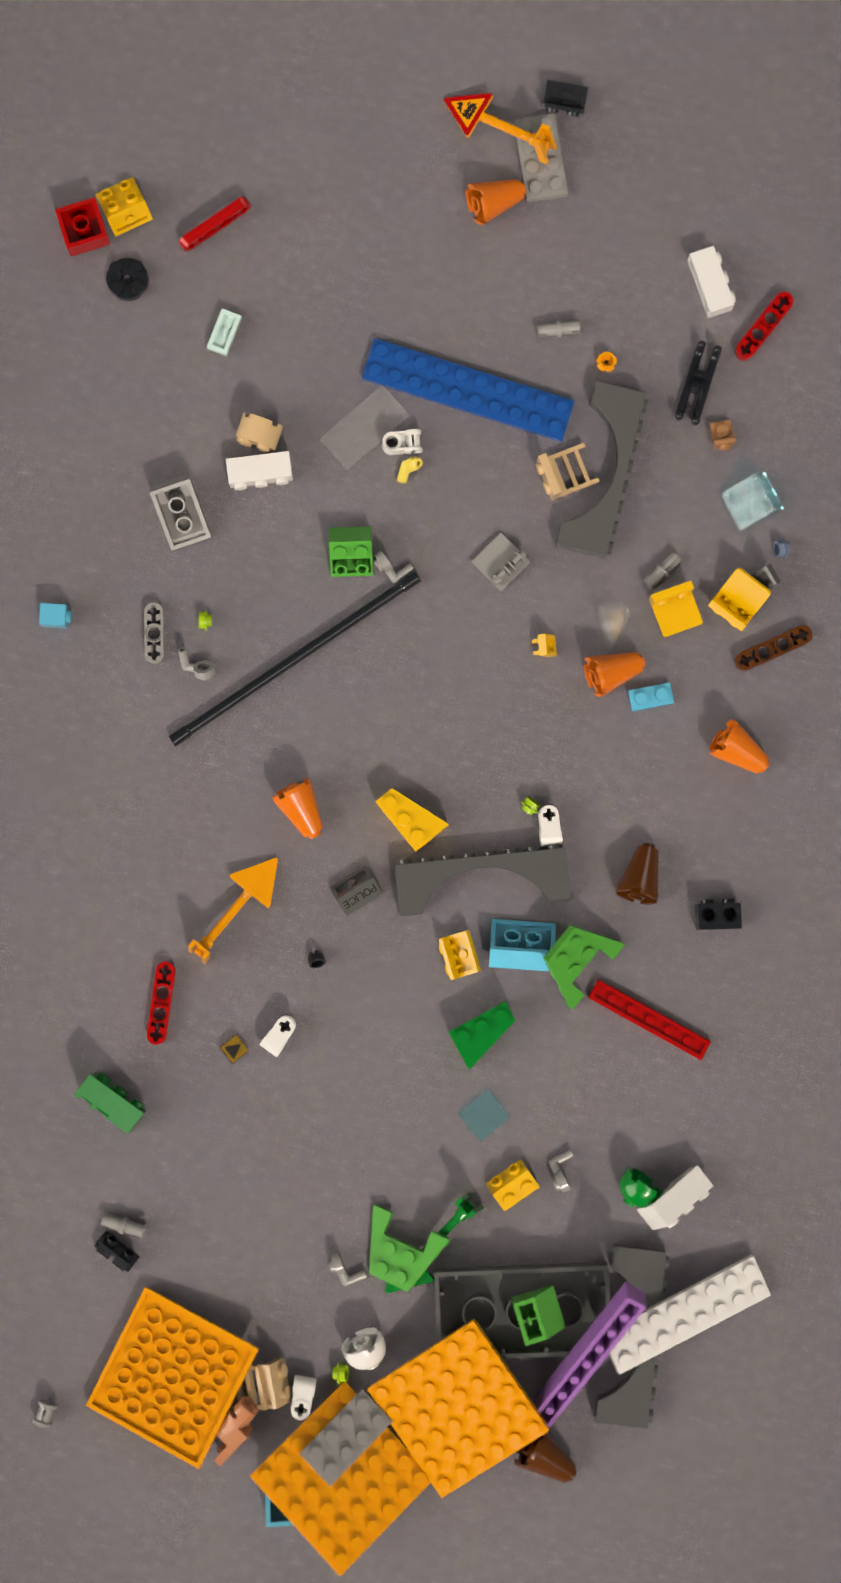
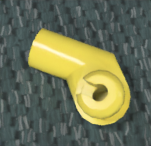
(407, 467)

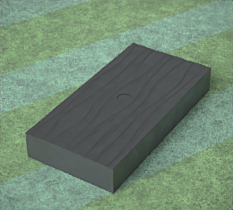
(487, 1295)

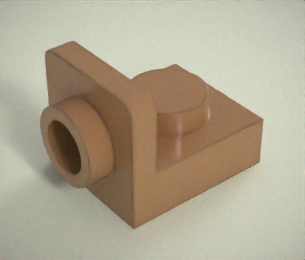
(722, 435)

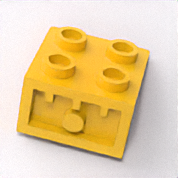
(124, 206)
(676, 609)

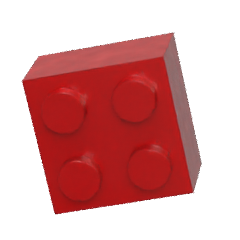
(82, 226)

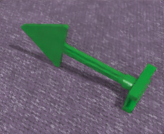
(465, 1209)

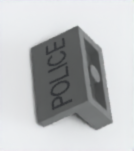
(355, 890)

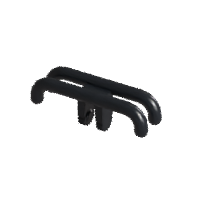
(698, 382)

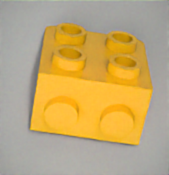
(740, 598)

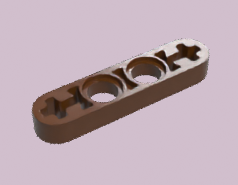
(774, 650)

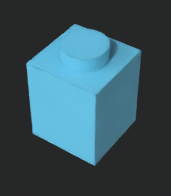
(55, 615)

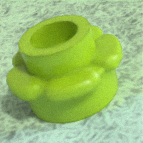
(205, 620)
(530, 805)
(341, 1372)

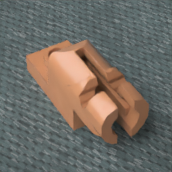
(235, 1428)

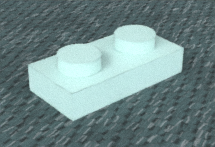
(224, 332)

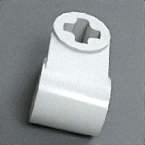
(404, 442)
(549, 831)
(276, 1037)
(302, 1393)

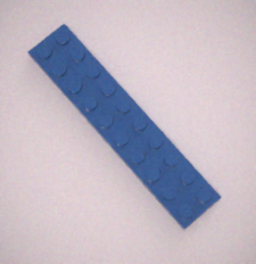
(468, 390)

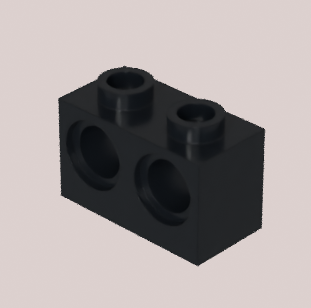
(718, 920)

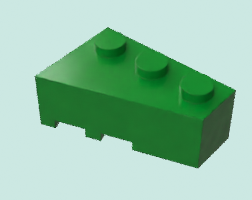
(481, 1032)
(111, 1101)

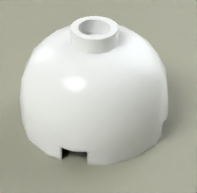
(365, 1349)

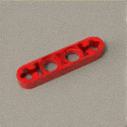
(215, 223)
(764, 326)
(158, 1002)

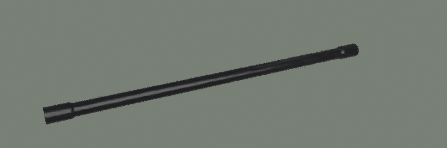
(402, 586)

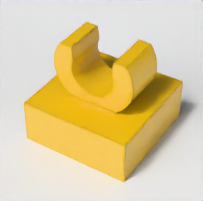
(547, 645)

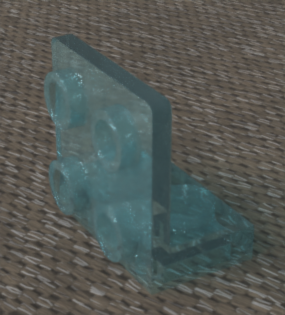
(751, 500)

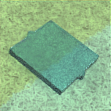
(484, 1115)

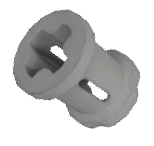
(48, 1407)

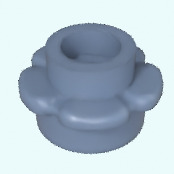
(781, 548)

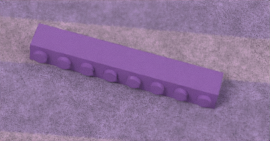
(589, 1352)

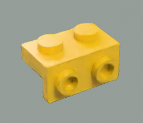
(459, 955)
(512, 1185)

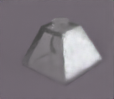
(612, 620)

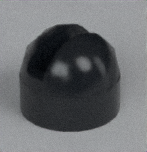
(316, 959)

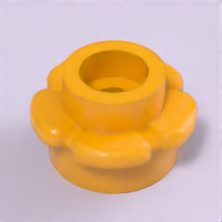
(612, 361)

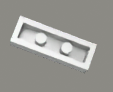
(711, 281)
(259, 470)

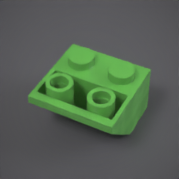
(351, 551)
(538, 1314)

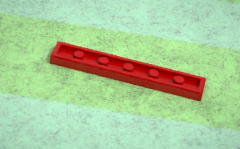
(649, 1019)

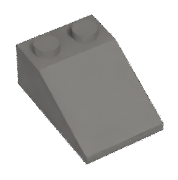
(180, 511)

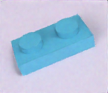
(650, 697)

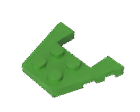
(572, 955)
(397, 1260)

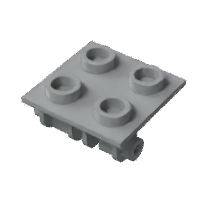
(501, 562)

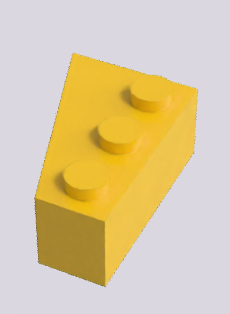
(410, 819)

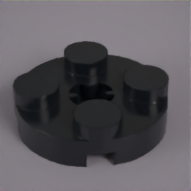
(123, 267)

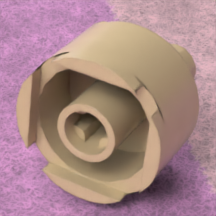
(258, 432)

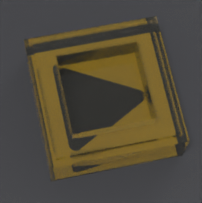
(234, 1049)

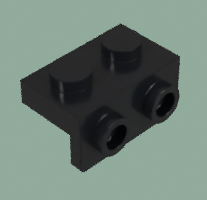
(565, 97)

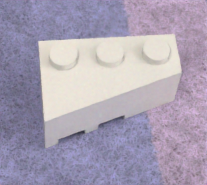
(677, 1199)

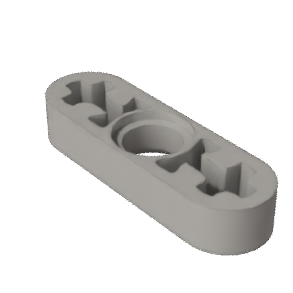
(159, 618)

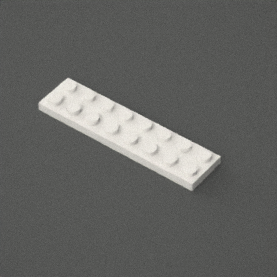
(690, 1313)

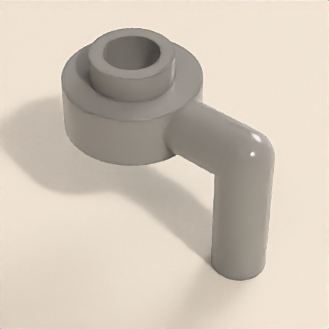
(383, 563)
(203, 669)
(560, 1181)
(336, 1265)

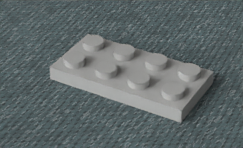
(541, 180)
(345, 1437)

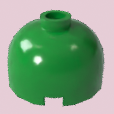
(638, 1189)

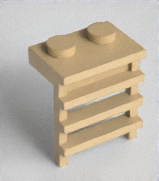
(552, 478)
(271, 1384)

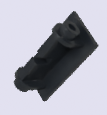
(110, 1245)

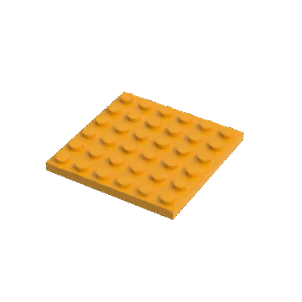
(172, 1377)
(458, 1408)
(358, 1506)

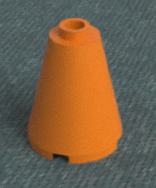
(493, 198)
(611, 670)
(739, 748)
(300, 807)

